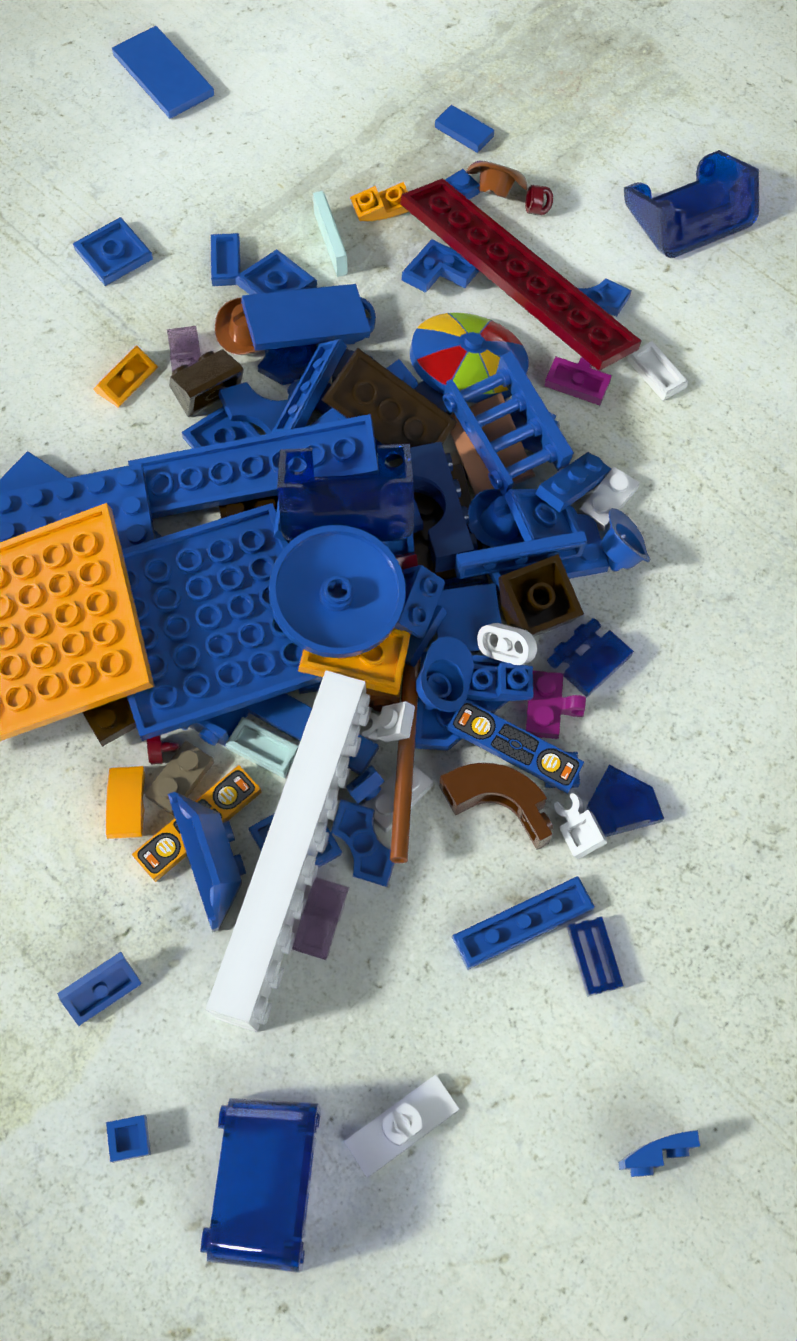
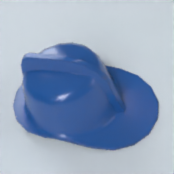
(623, 542)
(445, 675)

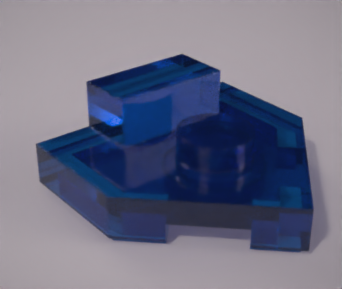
(286, 363)
(623, 803)

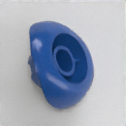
(492, 519)

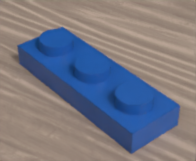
(573, 481)

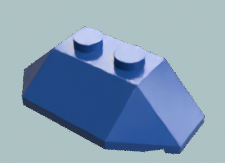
(210, 856)

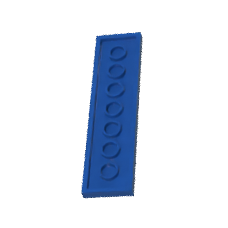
(250, 466)

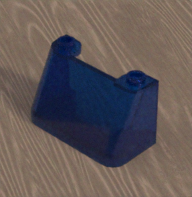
(701, 212)
(262, 1184)

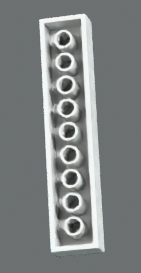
(289, 854)

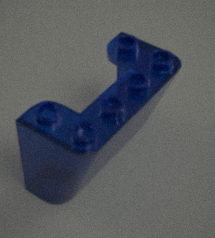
(369, 502)

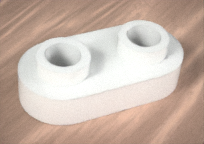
(513, 646)

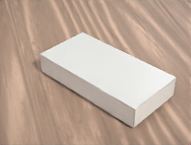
(657, 371)

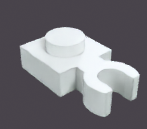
(392, 724)
(581, 829)

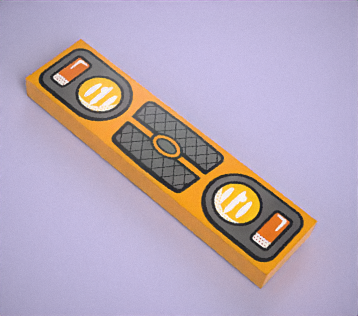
(166, 846)

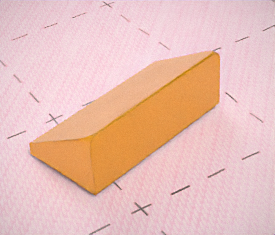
(126, 377)

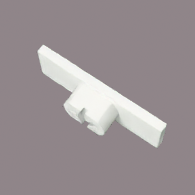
(401, 1125)

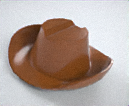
(496, 177)
(232, 329)

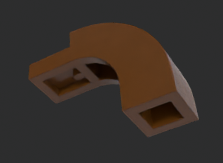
(503, 786)

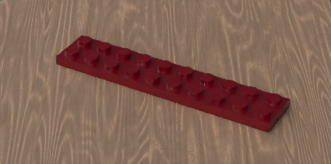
(521, 274)

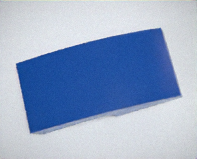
(501, 683)
(650, 1155)

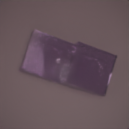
(183, 346)
(320, 918)

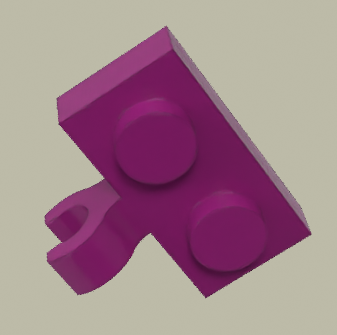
(578, 380)
(548, 705)

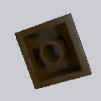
(200, 383)
(539, 597)

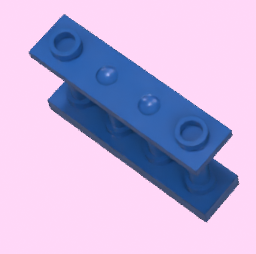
(524, 400)

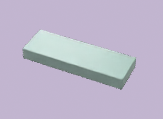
(330, 233)

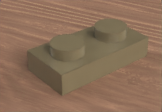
(179, 775)

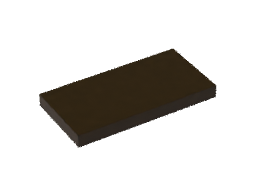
(396, 408)

